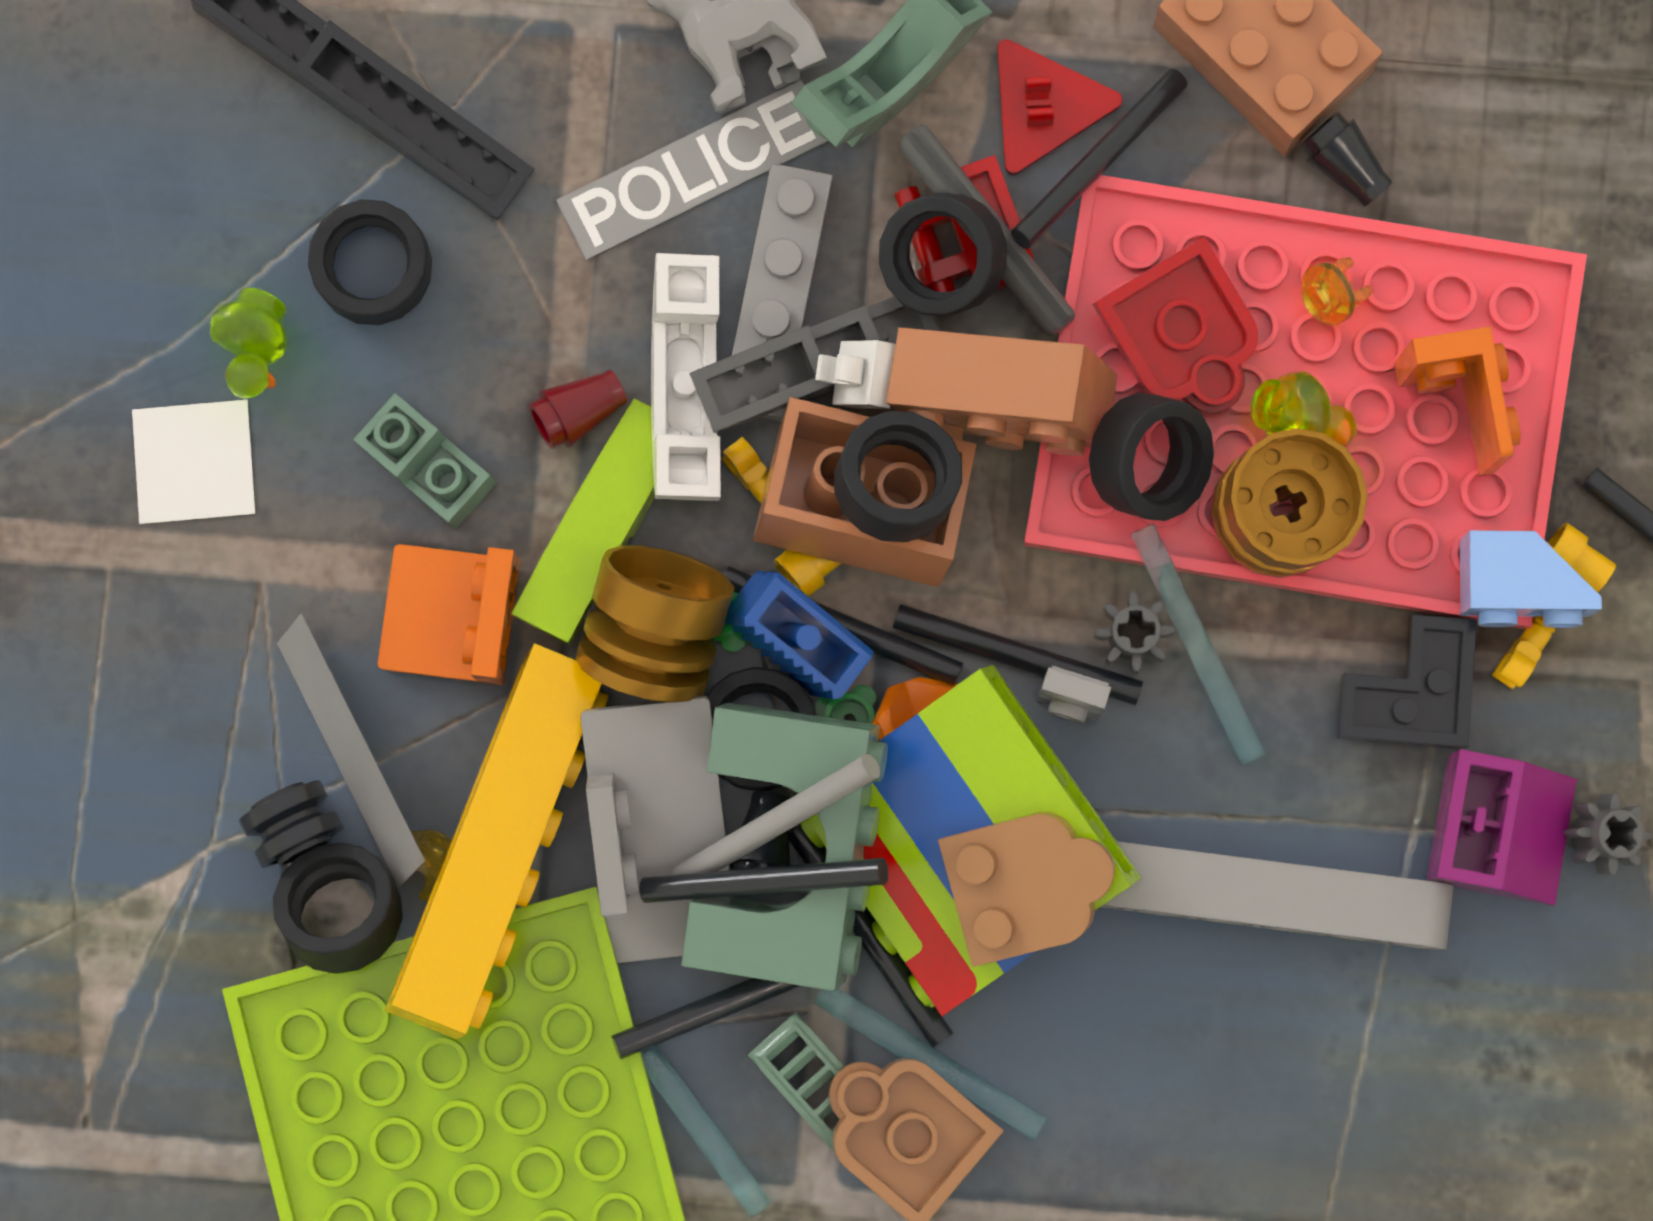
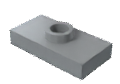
(1073, 695)

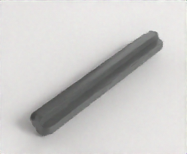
(1022, 272)

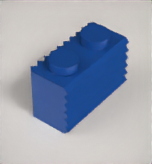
(797, 635)

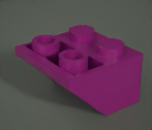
(1501, 827)

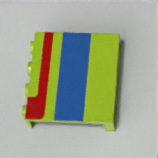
(950, 771)

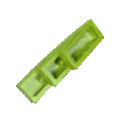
(599, 518)

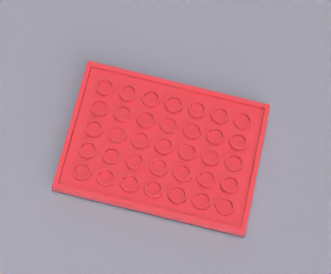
(1408, 444)

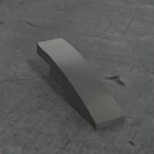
(786, 366)

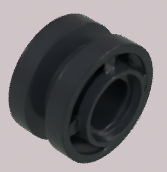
(290, 823)

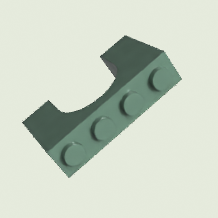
(811, 937)

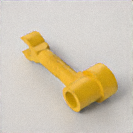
(800, 569)
(1526, 651)

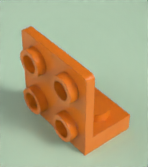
(1482, 365)
(449, 613)

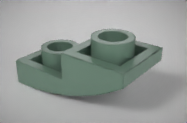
(425, 461)

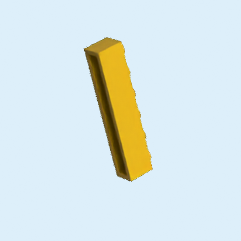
(495, 846)

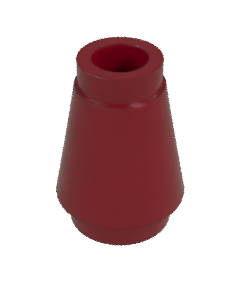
(576, 407)

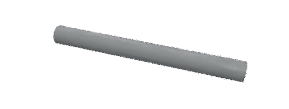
(782, 817)

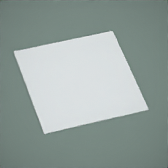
(193, 461)

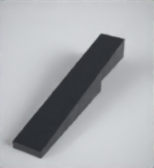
(374, 97)

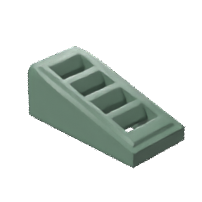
(774, 1045)

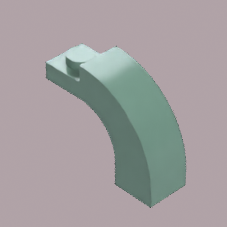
(890, 69)

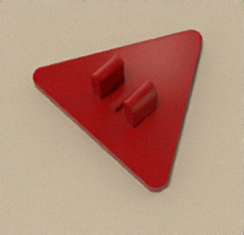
(1044, 104)

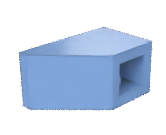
(1520, 576)

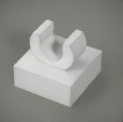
(859, 373)

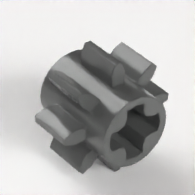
(1147, 620)
(1624, 835)

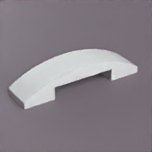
(683, 341)

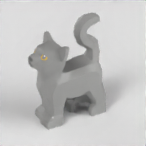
(730, 29)

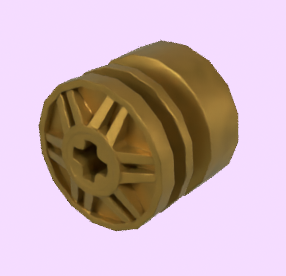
(1325, 496)
(654, 623)

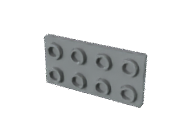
(648, 814)

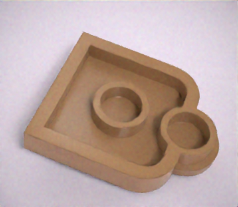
(1024, 884)
(907, 1133)

